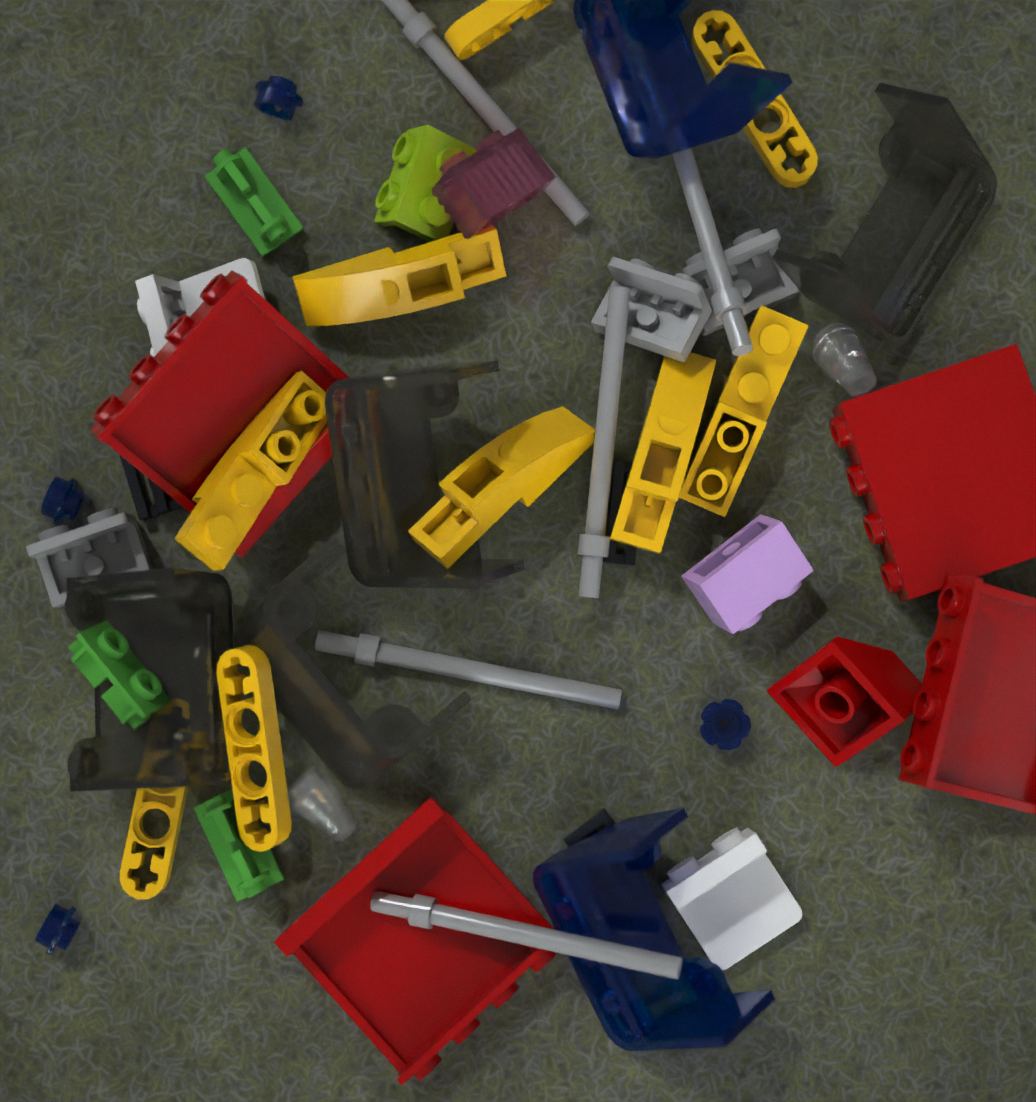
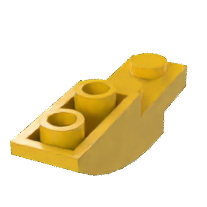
(399, 282)
(742, 411)
(663, 452)
(251, 470)
(496, 476)

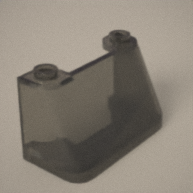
(178, 630)

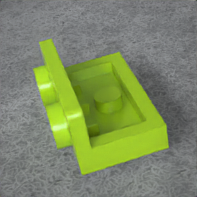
(407, 195)

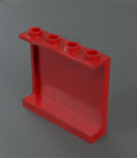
(207, 389)
(945, 470)
(977, 698)
(406, 982)

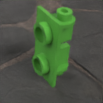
(253, 200)
(104, 655)
(245, 869)

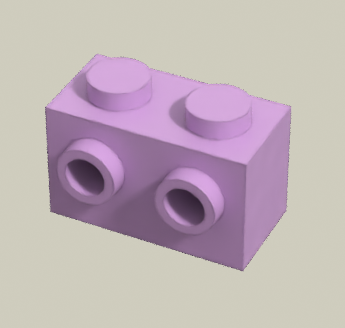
(748, 574)

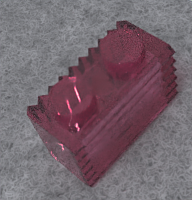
(491, 181)

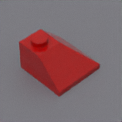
(847, 696)

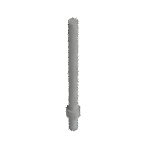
(422, 33)
(727, 299)
(594, 543)
(369, 650)
(426, 912)

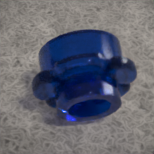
(277, 92)
(62, 500)
(725, 738)
(58, 929)

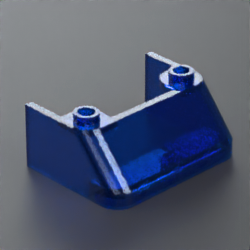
(658, 83)
(604, 895)

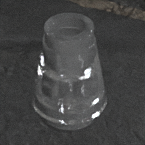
(843, 357)
(322, 804)

